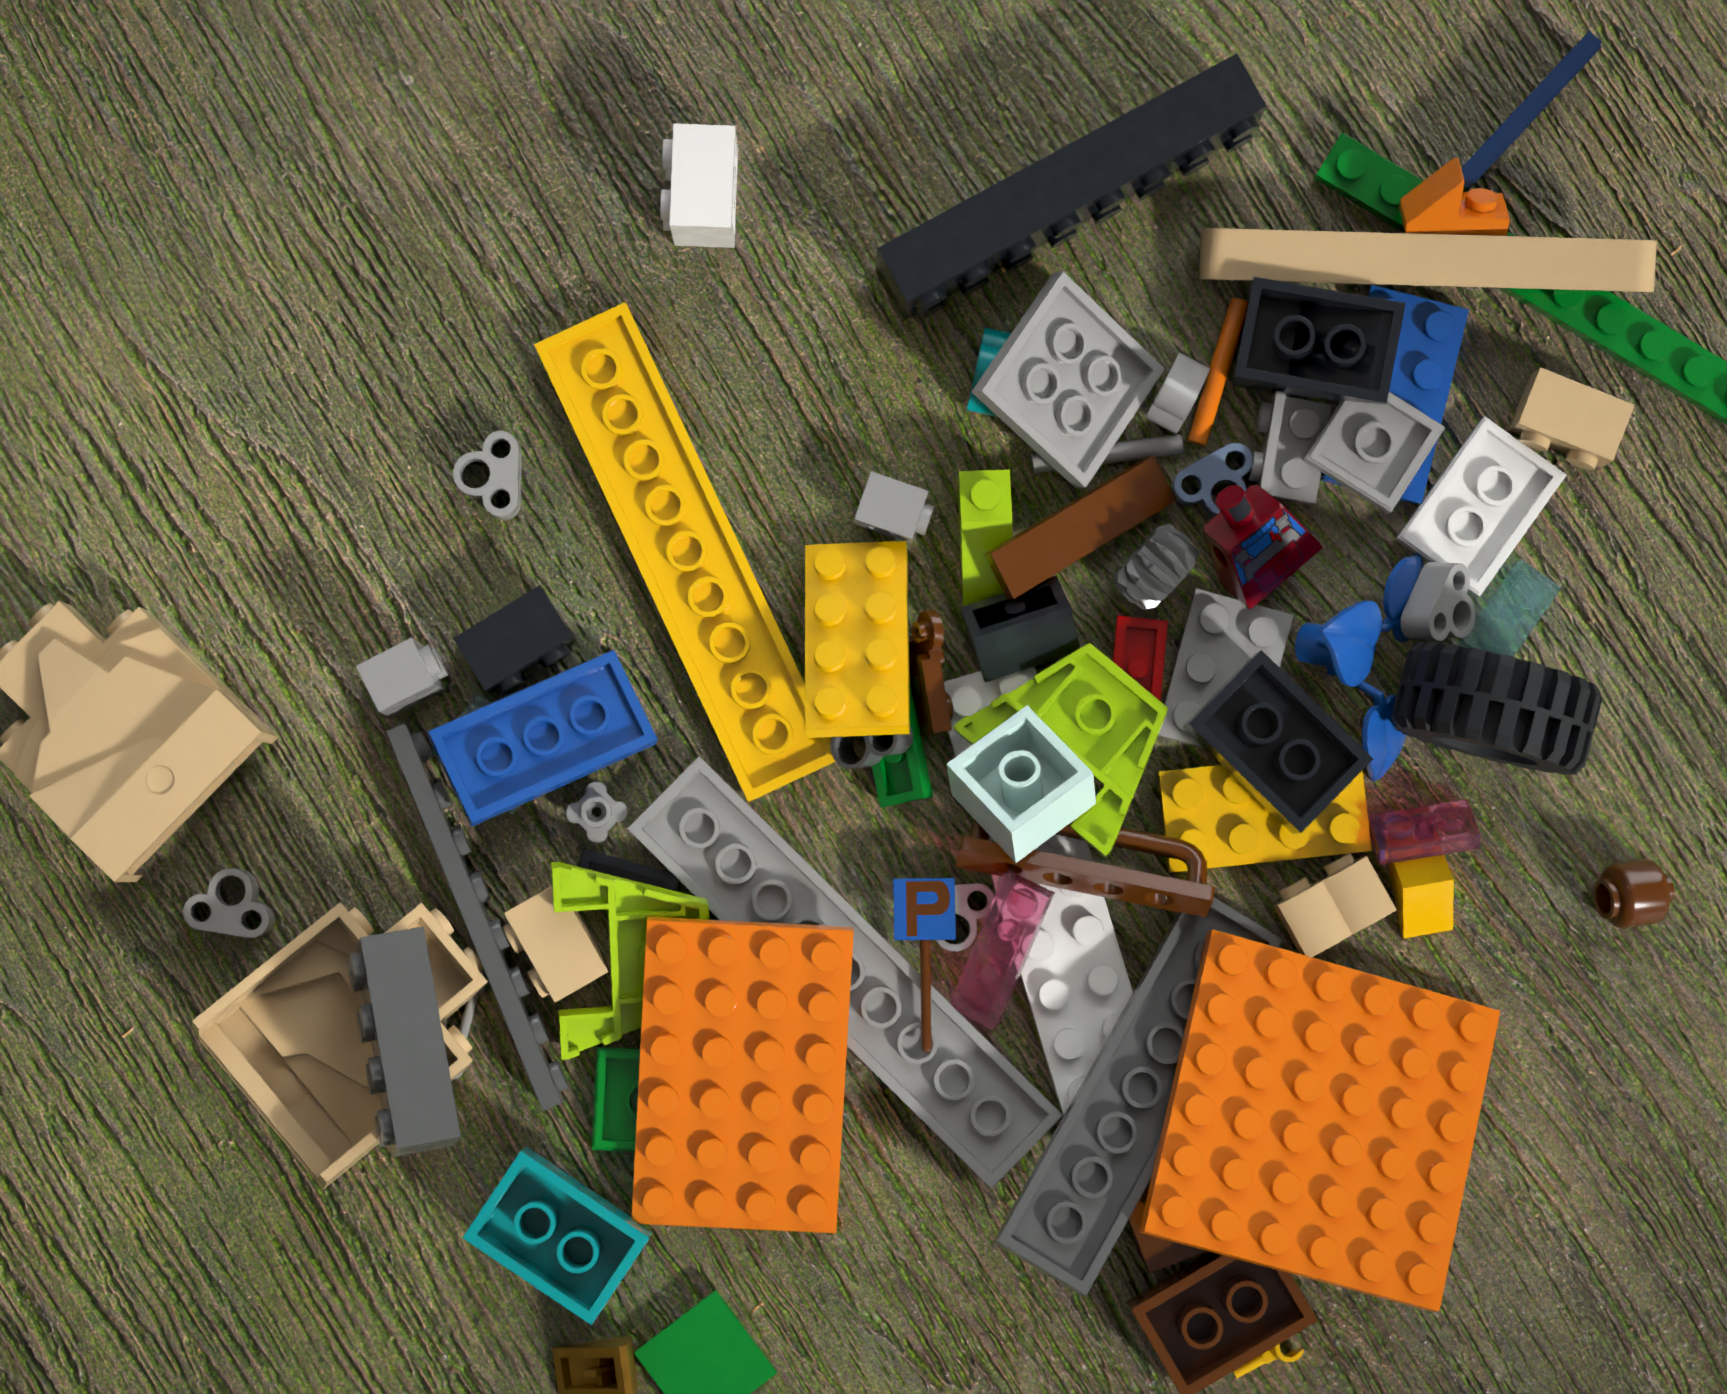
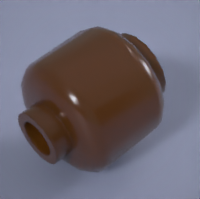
(1633, 893)

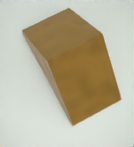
(596, 1367)

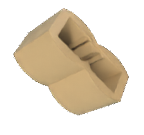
(1333, 906)

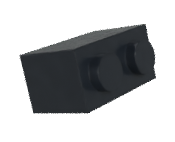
(1020, 631)
(515, 641)

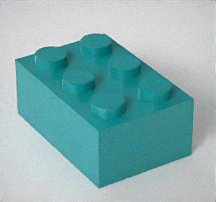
(557, 1235)

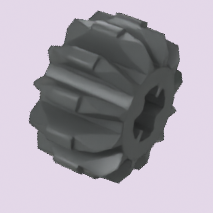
(1156, 567)

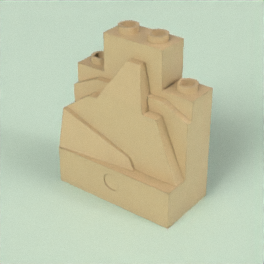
(119, 731)
(296, 1040)

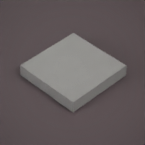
(1374, 448)

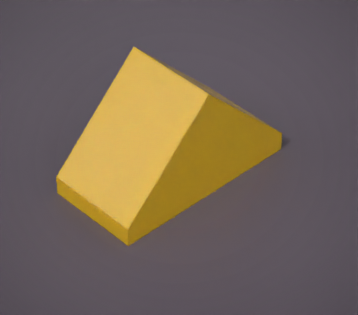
(1423, 895)

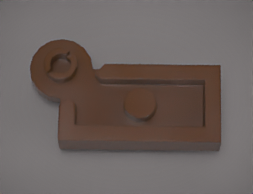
(926, 664)

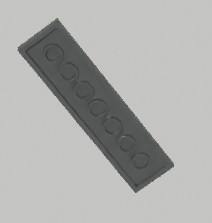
(1114, 1124)

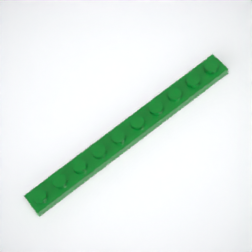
(1591, 315)

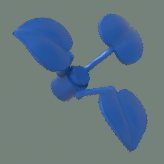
(1348, 649)

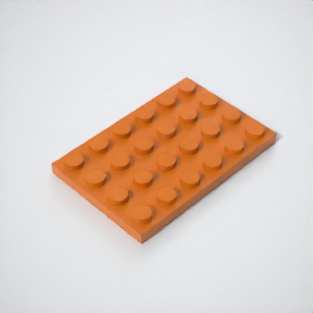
(742, 1074)

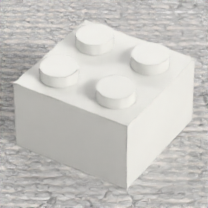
(703, 180)

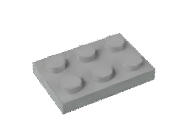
(1214, 645)

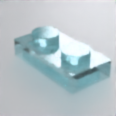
(1512, 611)

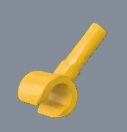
(1267, 1357)

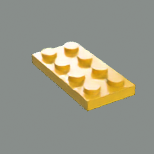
(856, 639)
(1236, 829)

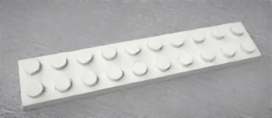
(1075, 964)

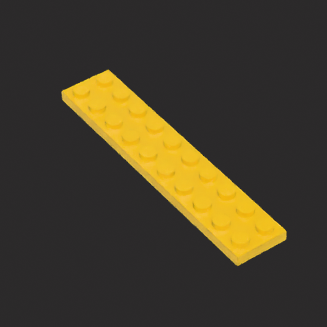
(685, 549)

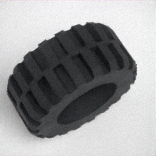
(1497, 707)

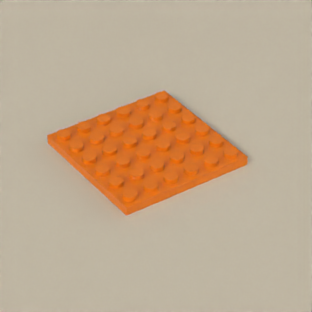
(1321, 1121)

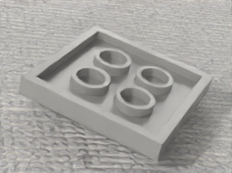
(1068, 380)

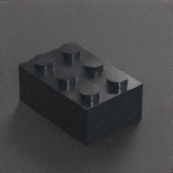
(1278, 743)

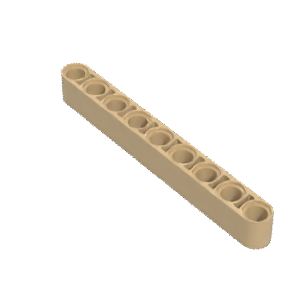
(1428, 259)

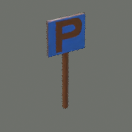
(924, 913)

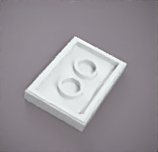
(1481, 504)

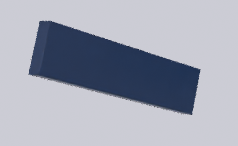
(1529, 109)

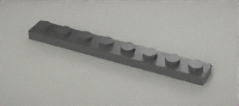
(487, 935)

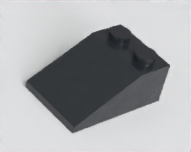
(1318, 342)

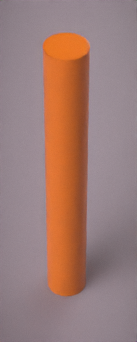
(1218, 373)

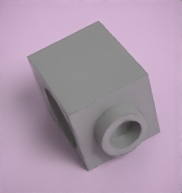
(893, 508)

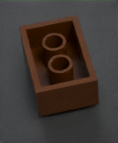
(1218, 1317)

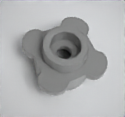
(597, 827)

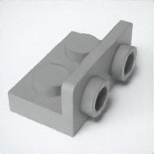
(1289, 432)

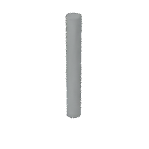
(1127, 451)

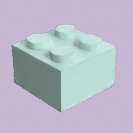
(1021, 783)

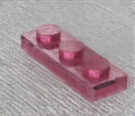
(1001, 949)

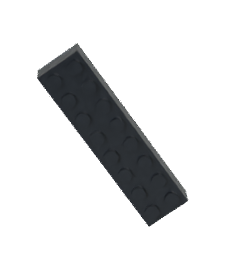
(1070, 188)

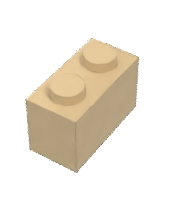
(1570, 419)
(556, 945)

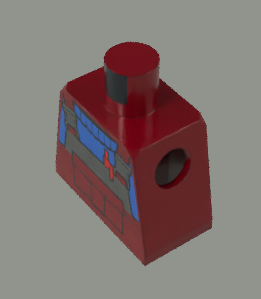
(1255, 543)

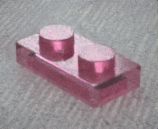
(1424, 832)

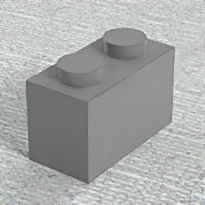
(403, 677)

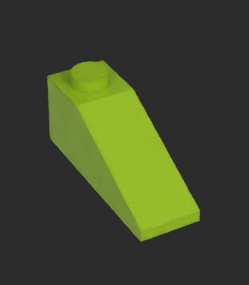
(983, 525)

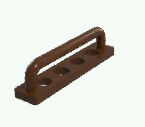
(1099, 879)

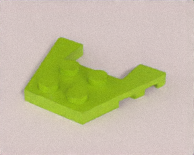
(1101, 719)
(627, 911)

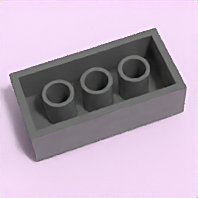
(406, 1042)

